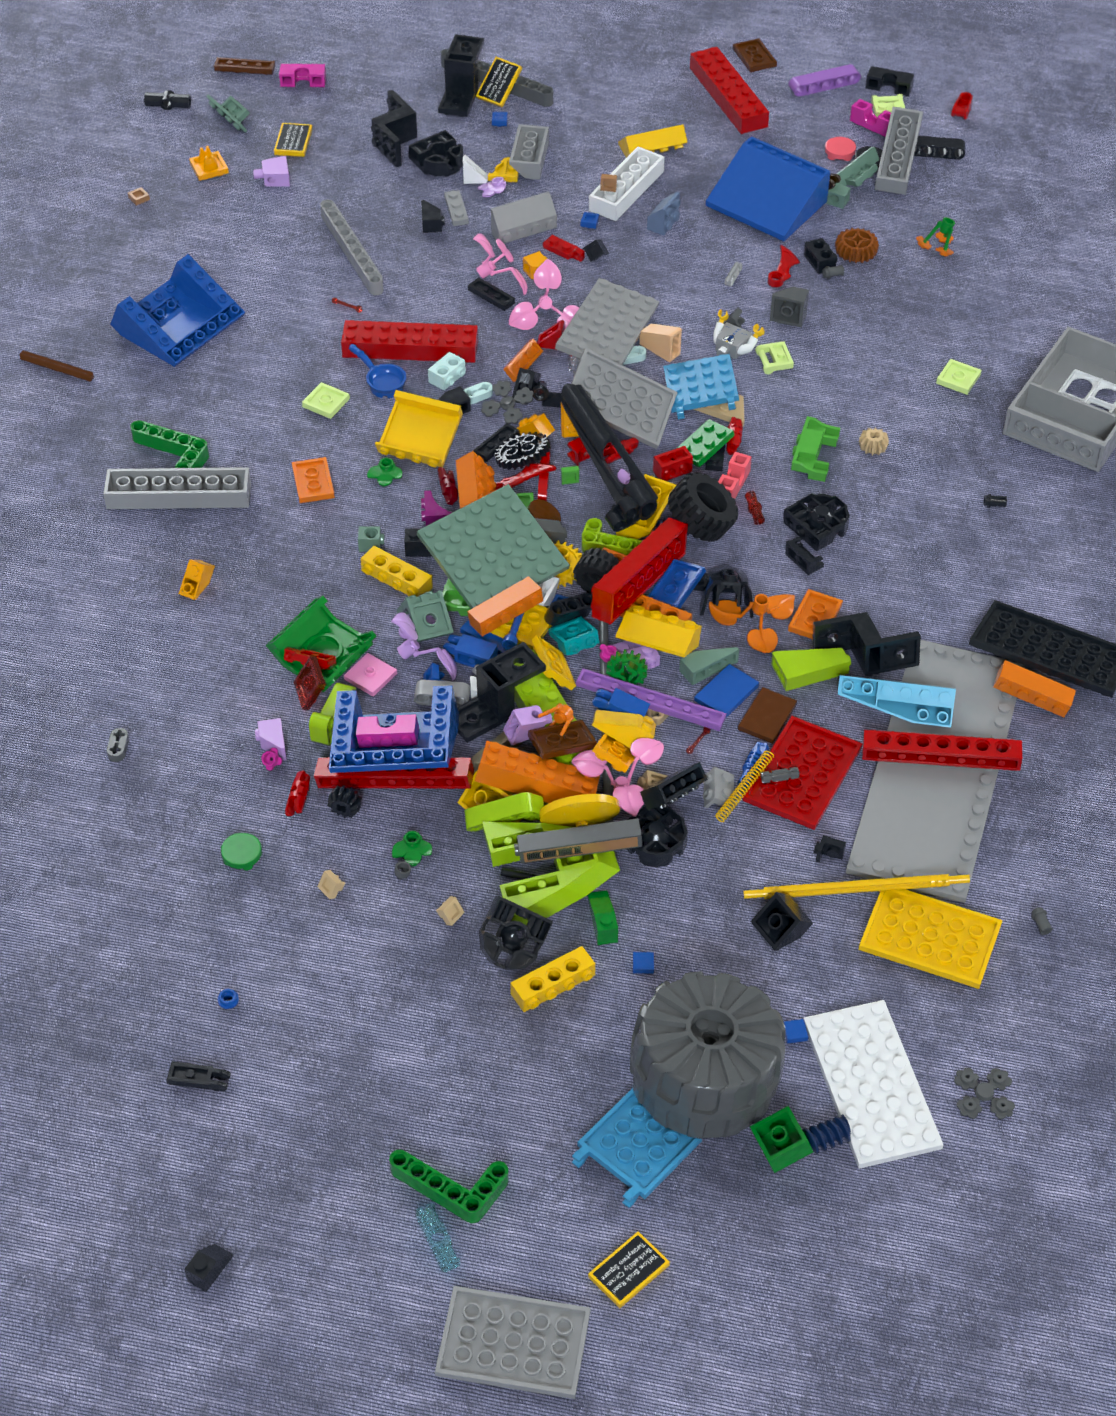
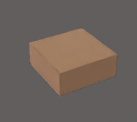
(608, 182)
(138, 196)

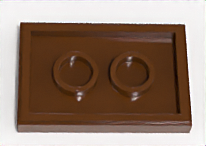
(754, 55)
(767, 715)
(551, 744)

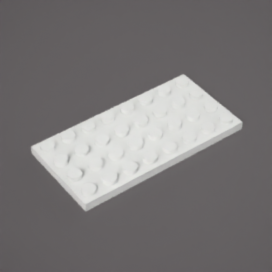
(872, 1083)

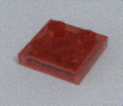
(309, 683)

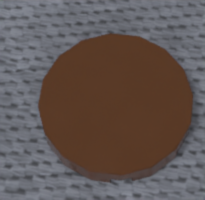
(543, 510)

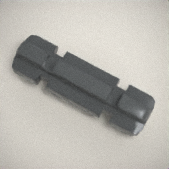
(780, 775)

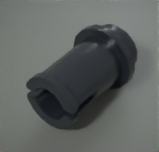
(1000, 501)

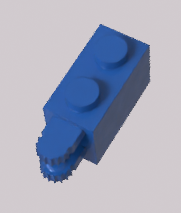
(470, 650)
(619, 702)

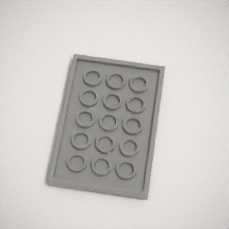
(625, 397)
(513, 1342)

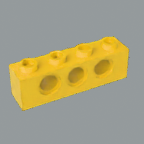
(395, 572)
(558, 969)

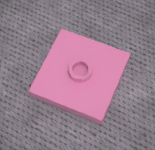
(370, 674)

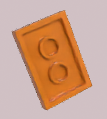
(313, 480)
(813, 608)

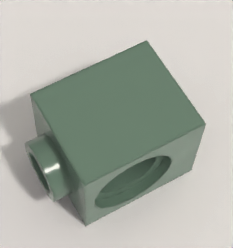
(838, 196)
(368, 537)

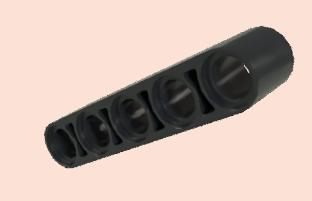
(940, 147)

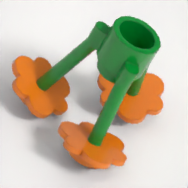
(944, 236)

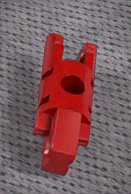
(736, 425)
(629, 446)
(298, 794)

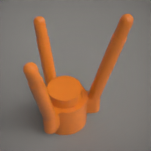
(562, 714)

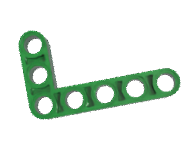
(191, 449)
(449, 1188)

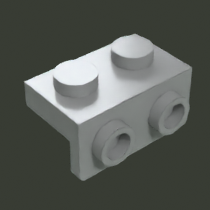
(718, 787)

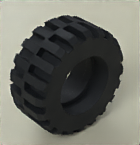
(703, 506)

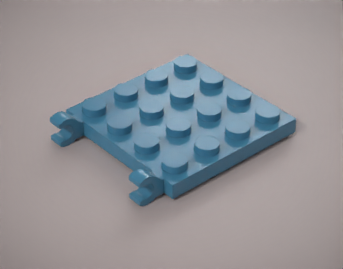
(702, 383)
(634, 1148)

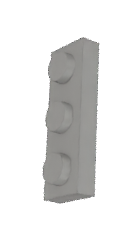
(456, 208)

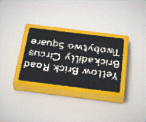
(499, 82)
(293, 139)
(628, 1269)

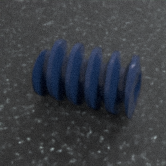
(828, 1133)

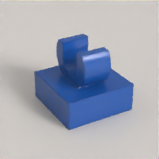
(433, 673)

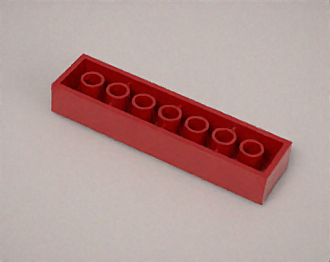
(729, 90)
(410, 340)
(638, 570)

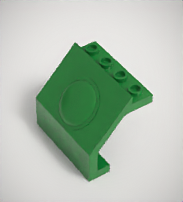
(321, 632)

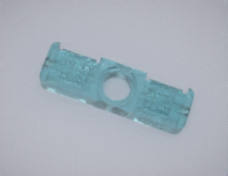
(442, 1250)

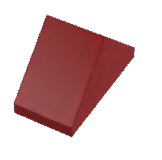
(550, 336)

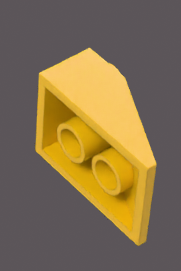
(624, 726)

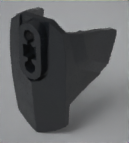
(726, 577)

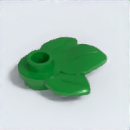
(385, 472)
(410, 850)

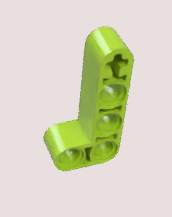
(594, 538)
(322, 723)
(507, 809)

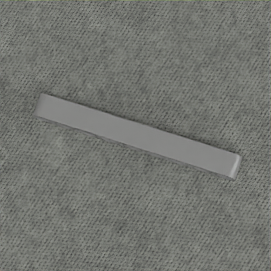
(352, 247)

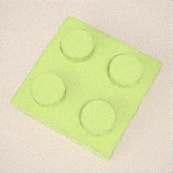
(958, 376)
(325, 400)

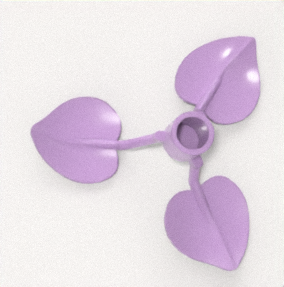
(411, 646)

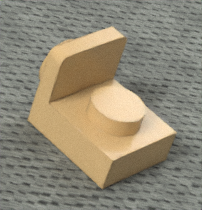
(649, 778)

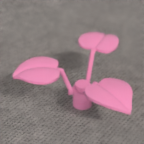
(487, 267)
(547, 277)
(628, 795)

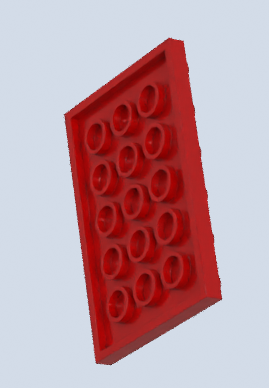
(822, 765)

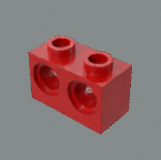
(673, 463)

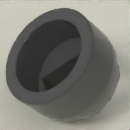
(405, 870)

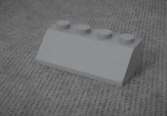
(530, 150)
(523, 218)

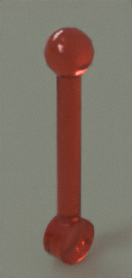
(357, 308)
(689, 750)

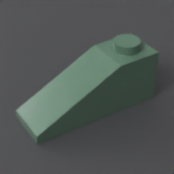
(706, 663)

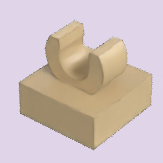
(330, 884)
(450, 911)

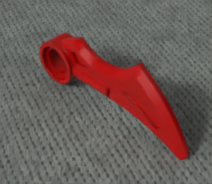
(782, 273)
(526, 474)

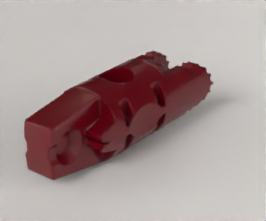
(448, 485)

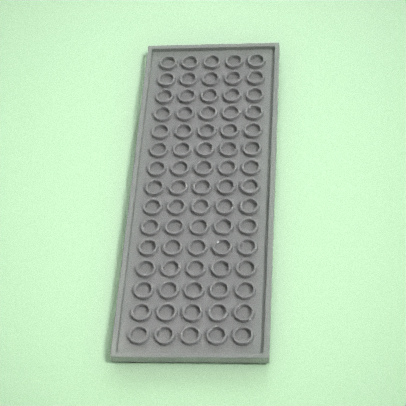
(935, 815)

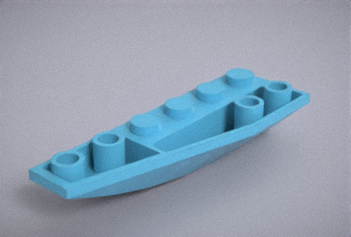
(901, 699)

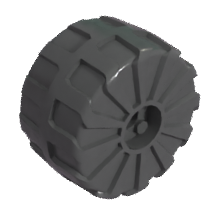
(707, 1055)

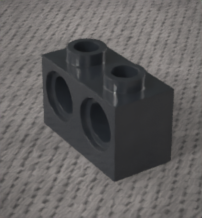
(819, 255)

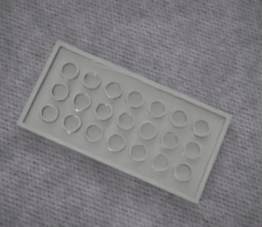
(608, 322)

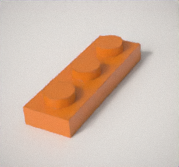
(523, 359)

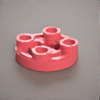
(840, 148)

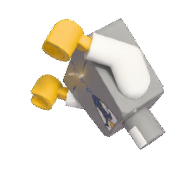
(733, 339)

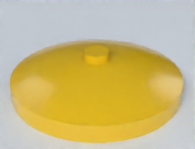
(580, 810)

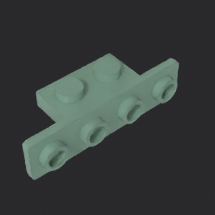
(232, 110)
(860, 168)

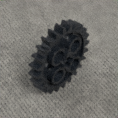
(522, 450)

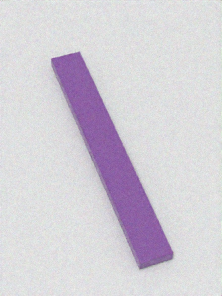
(658, 701)

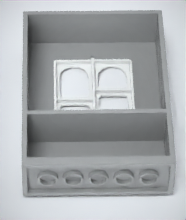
(1060, 421)

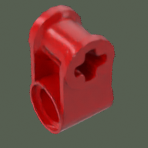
(963, 105)

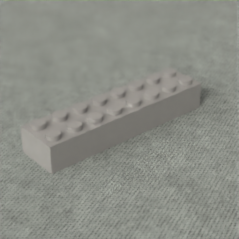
(177, 488)

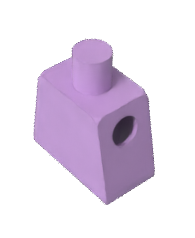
(274, 172)
(523, 720)

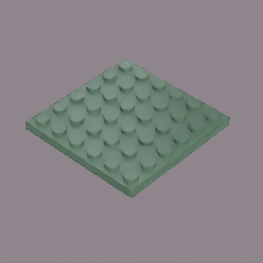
(492, 546)

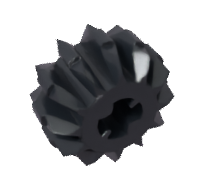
(344, 801)

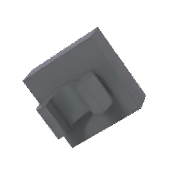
(735, 319)

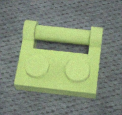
(893, 101)
(779, 355)

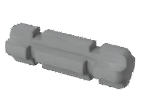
(733, 274)

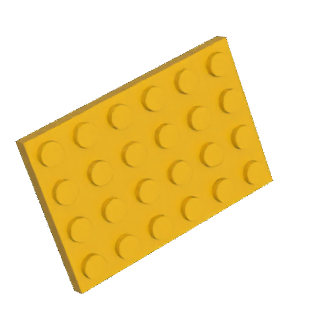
(931, 936)

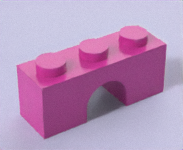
(292, 73)
(863, 115)
(402, 733)

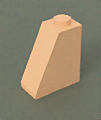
(662, 340)

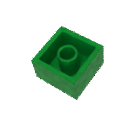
(781, 1139)

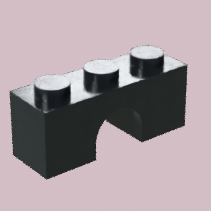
(880, 77)

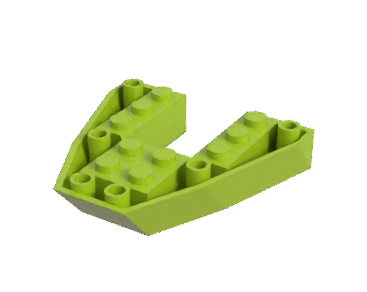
(552, 891)

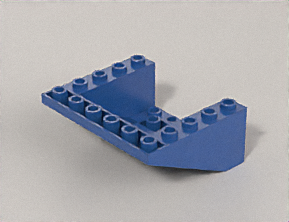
(770, 189)
(178, 314)
(435, 736)

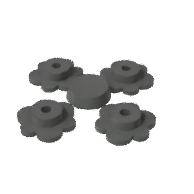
(508, 402)
(985, 1092)

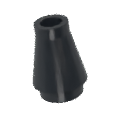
(540, 391)

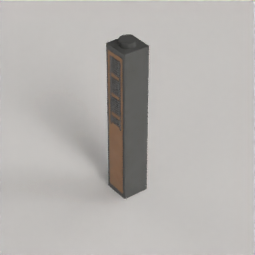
(578, 841)

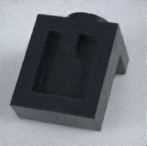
(831, 847)

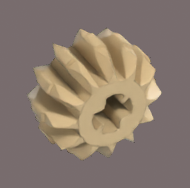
(873, 441)

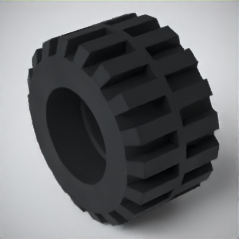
(592, 567)

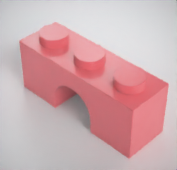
(737, 473)

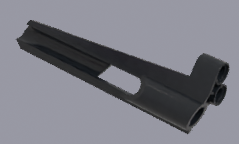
(632, 500)

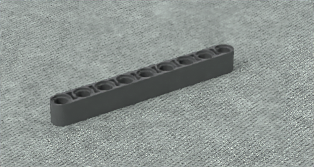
(523, 87)

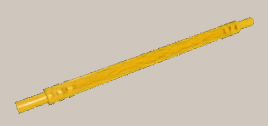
(859, 886)

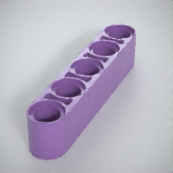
(824, 80)

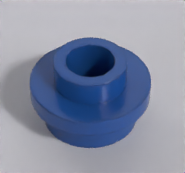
(228, 994)

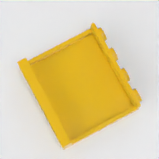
(420, 429)

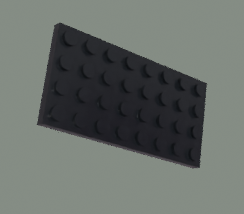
(1048, 647)

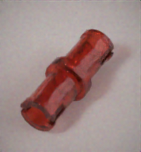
(754, 508)

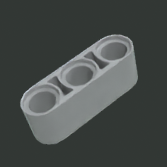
(424, 691)

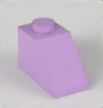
(271, 736)

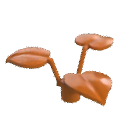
(762, 640)

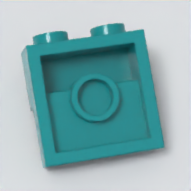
(574, 636)

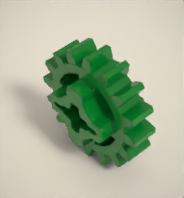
(633, 664)

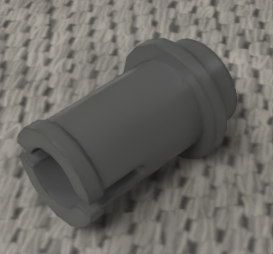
(829, 272)
(1041, 920)

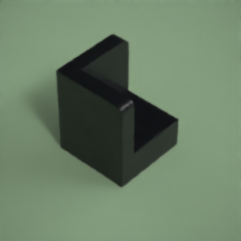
(595, 250)

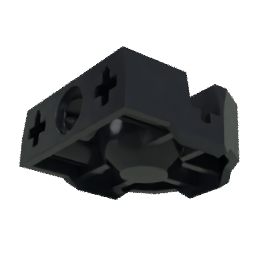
(431, 159)
(805, 521)
(656, 852)
(501, 913)

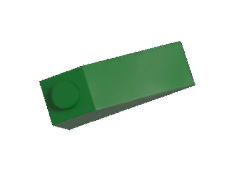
(603, 917)

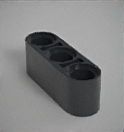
(568, 609)

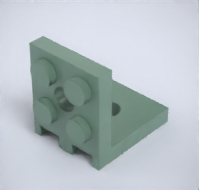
(424, 605)

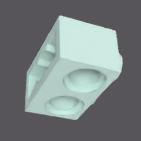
(446, 371)

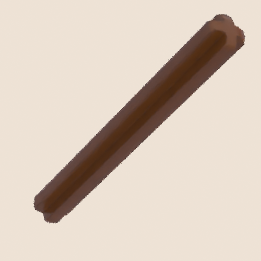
(56, 365)

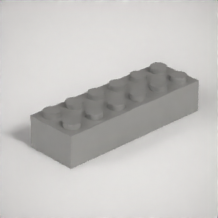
(899, 150)

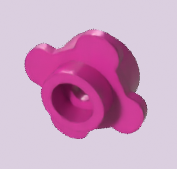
(607, 651)
(266, 759)

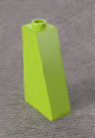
(809, 666)

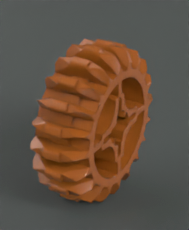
(856, 245)

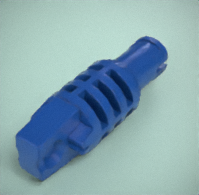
(752, 758)

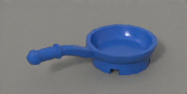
(381, 378)

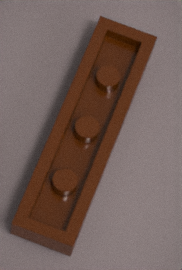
(244, 65)

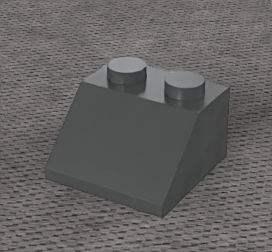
(789, 306)

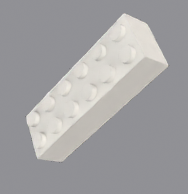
(633, 179)

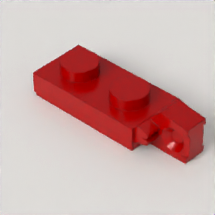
(563, 248)
(302, 656)

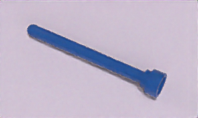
(510, 640)

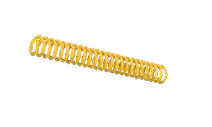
(741, 785)

